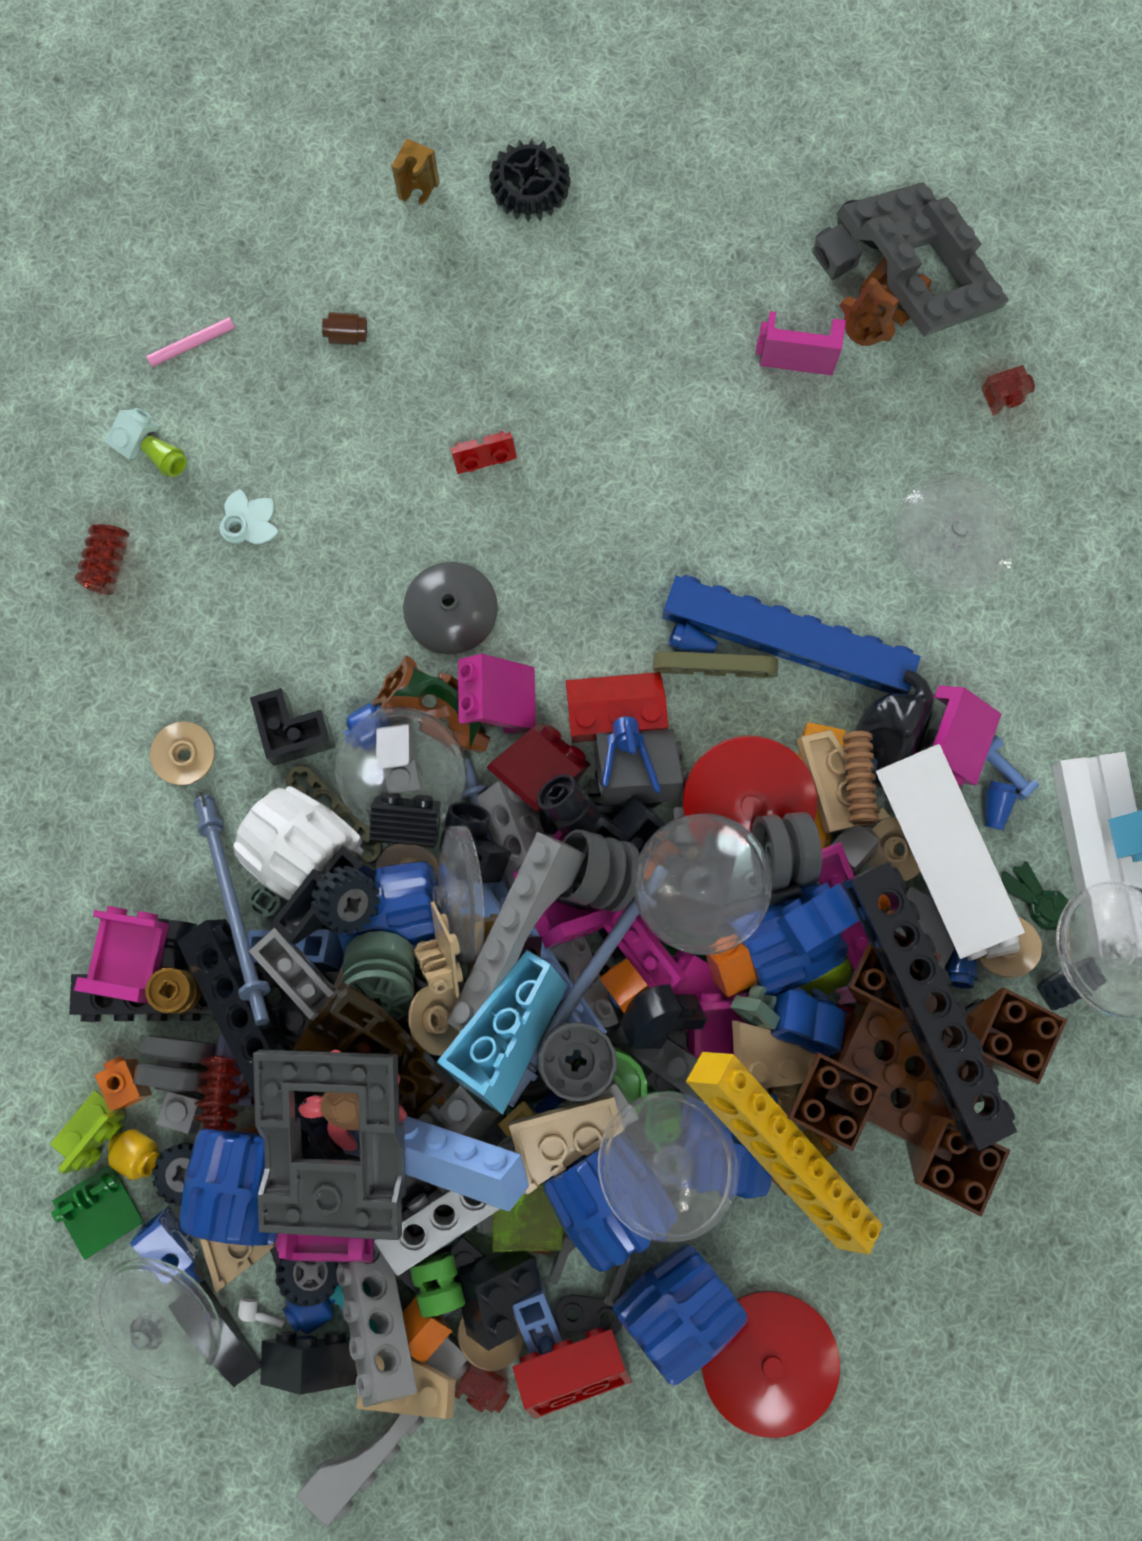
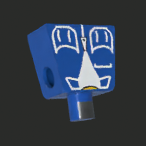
(164, 1237)

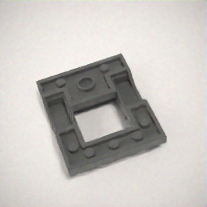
(912, 219)
(325, 1194)

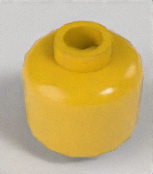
(133, 1154)

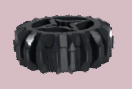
(540, 191)

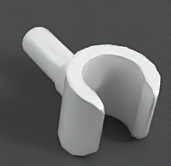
(248, 1313)

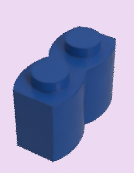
(817, 919)
(809, 1022)

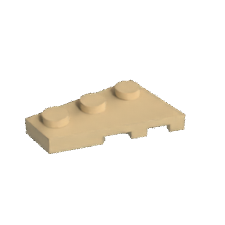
(826, 763)
(768, 1058)
(560, 1136)
(230, 1260)
(433, 1396)

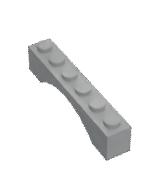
(540, 880)
(338, 1479)

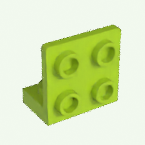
(87, 1133)

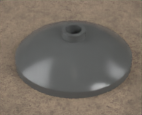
(456, 626)

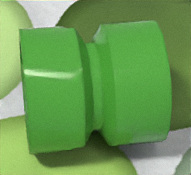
(442, 1296)

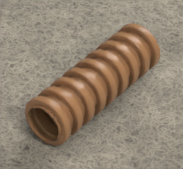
(860, 778)

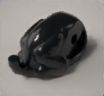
(898, 722)

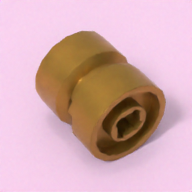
(172, 991)

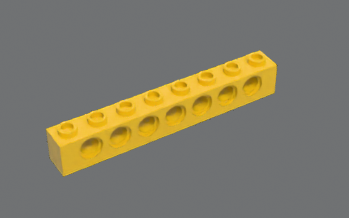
(784, 1151)

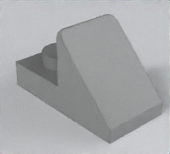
(397, 758)

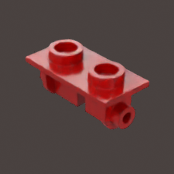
(495, 450)

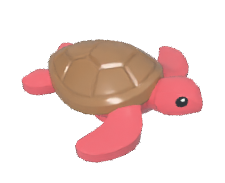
(342, 1114)

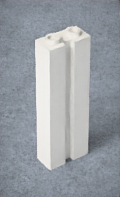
(1088, 796)
(950, 853)

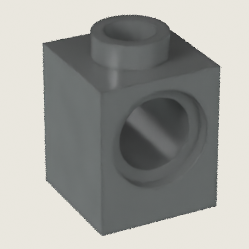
(836, 251)

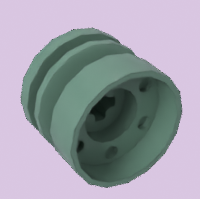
(382, 969)

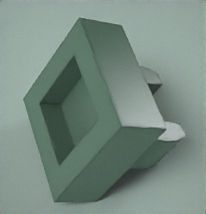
(757, 1008)

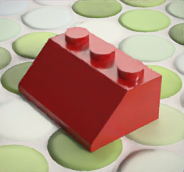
(602, 700)
(571, 1373)

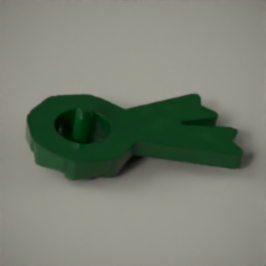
(1044, 904)

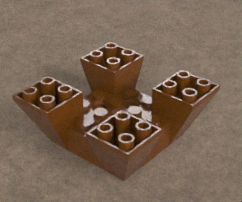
(857, 1085)

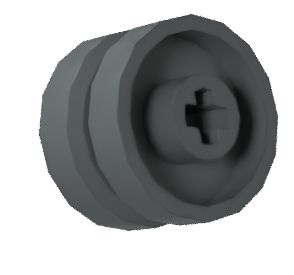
(791, 848)
(174, 1065)

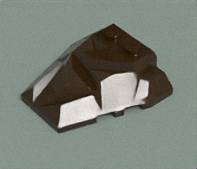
(359, 1025)

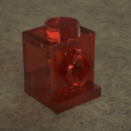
(1007, 388)
(483, 1389)

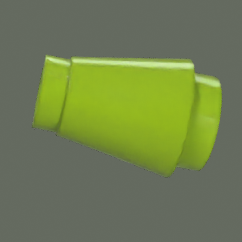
(164, 456)

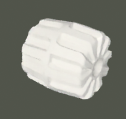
(290, 837)

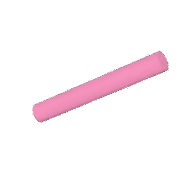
(190, 342)

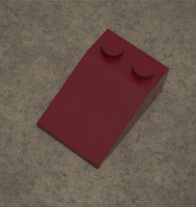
(536, 760)

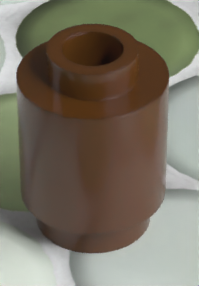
(344, 328)

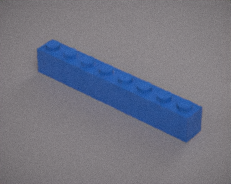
(790, 635)

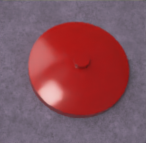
(749, 780)
(776, 1369)

